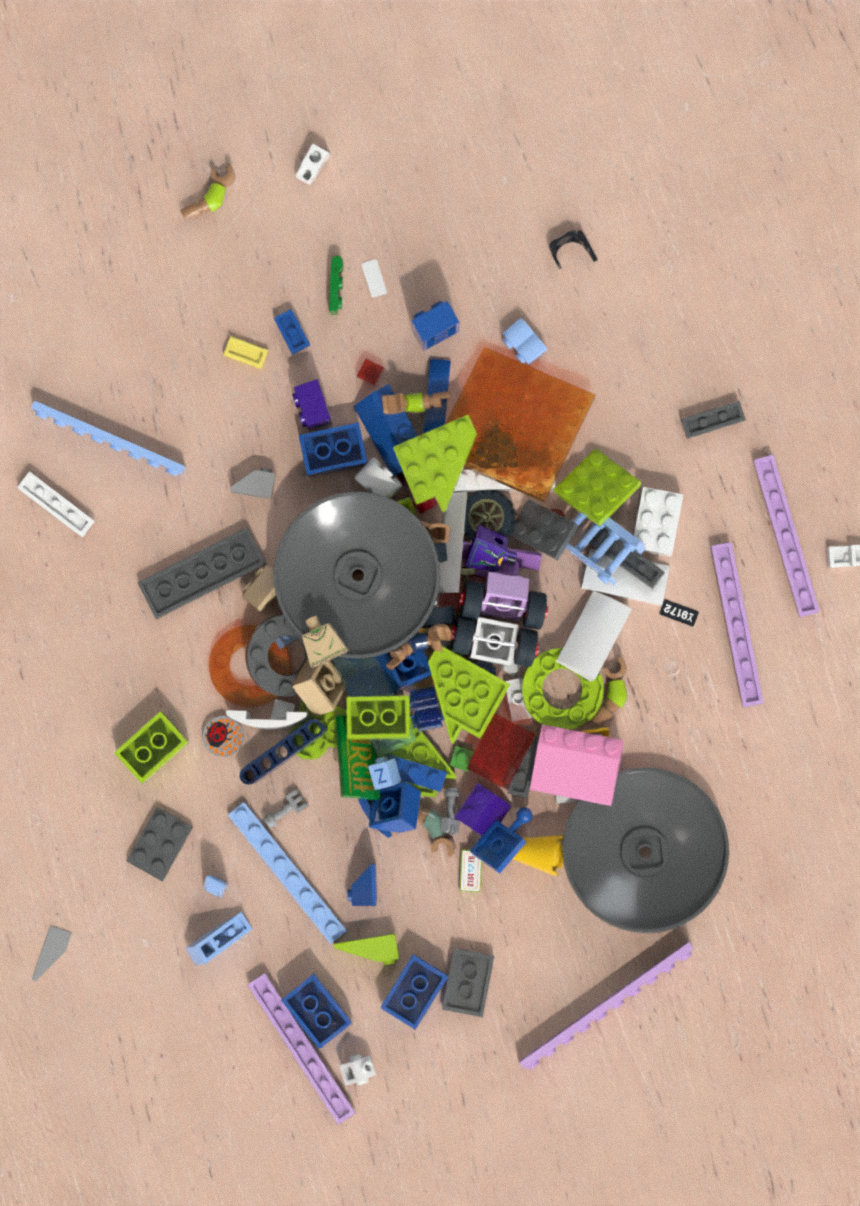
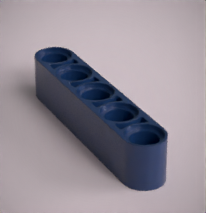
(274, 755)

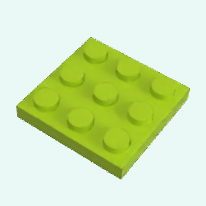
(597, 487)

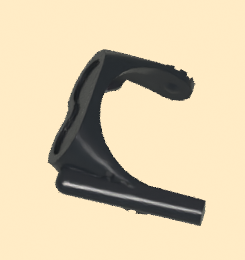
(571, 237)

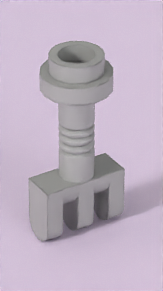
(270, 820)
(449, 824)

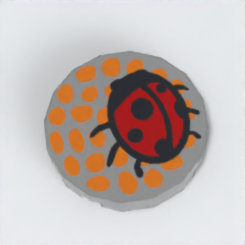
(223, 736)

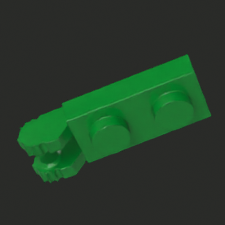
(335, 284)

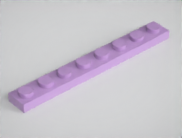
(786, 536)
(737, 624)
(301, 1049)

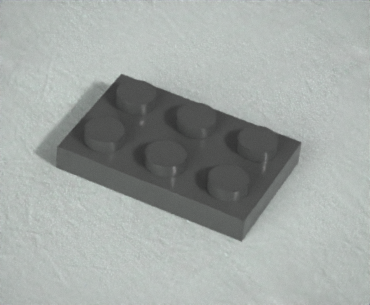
(543, 529)
(159, 844)
(468, 982)

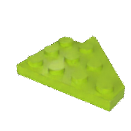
(424, 753)

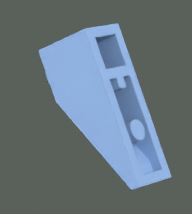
(218, 939)

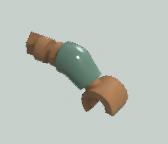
(432, 822)

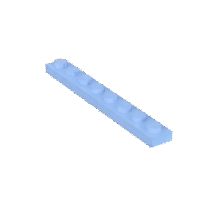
(116, 443)
(287, 873)

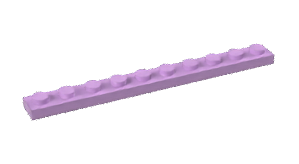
(599, 1011)

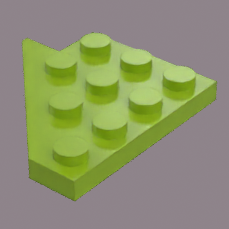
(436, 460)
(465, 693)

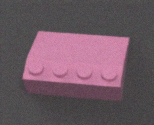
(577, 765)

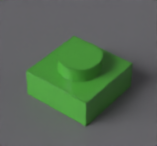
(461, 758)

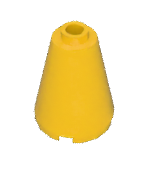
(542, 853)

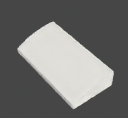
(627, 585)
(593, 635)

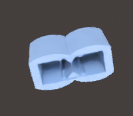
(524, 342)

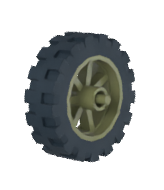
(500, 500)

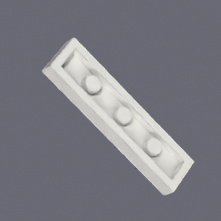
(56, 504)

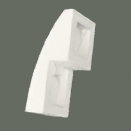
(843, 556)

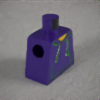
(488, 550)

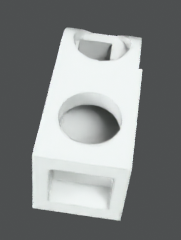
(312, 164)

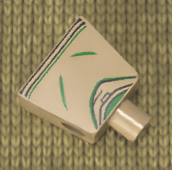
(322, 642)

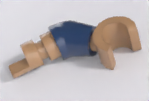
(420, 642)

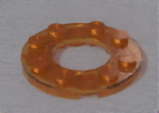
(220, 668)

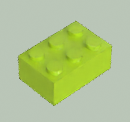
(378, 717)
(151, 747)

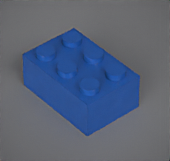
(435, 325)
(333, 450)
(414, 991)
(317, 1011)

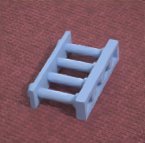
(615, 533)

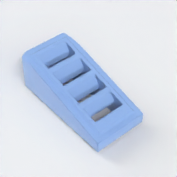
(215, 885)

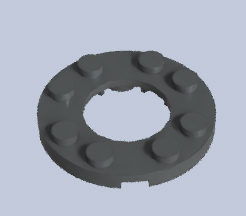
(257, 656)

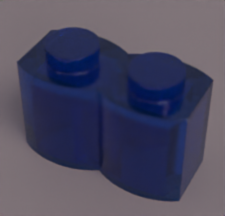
(425, 709)

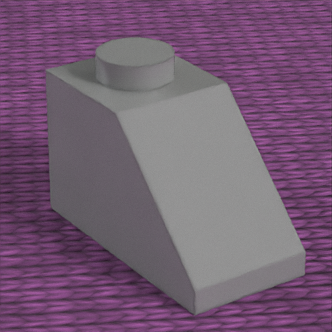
(256, 484)

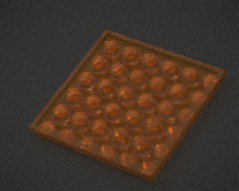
(521, 422)

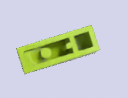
(374, 948)

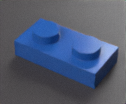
(292, 332)

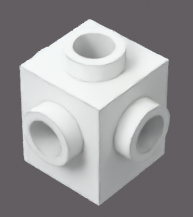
(357, 1070)

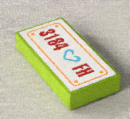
(470, 872)

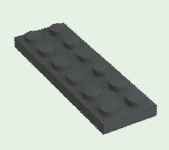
(201, 573)

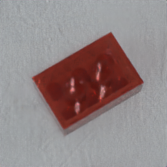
(501, 751)

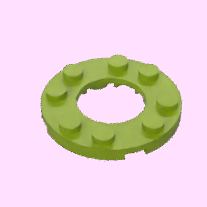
(539, 708)

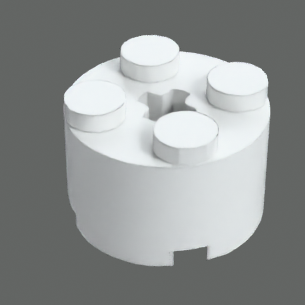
(377, 480)

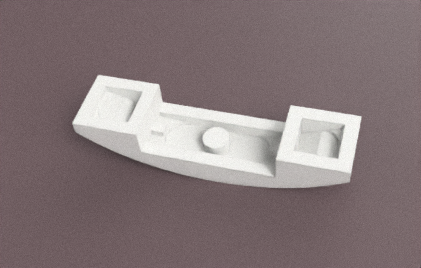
(292, 719)

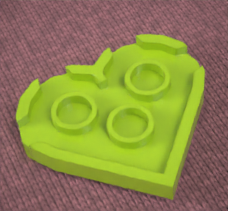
(320, 746)

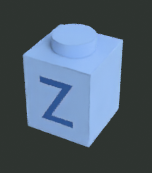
(384, 773)

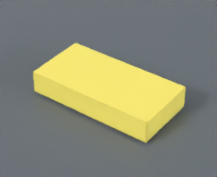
(245, 352)

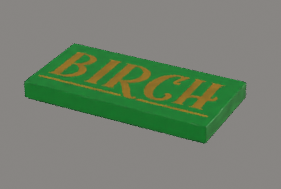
(354, 759)

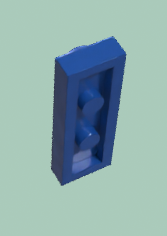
(419, 774)

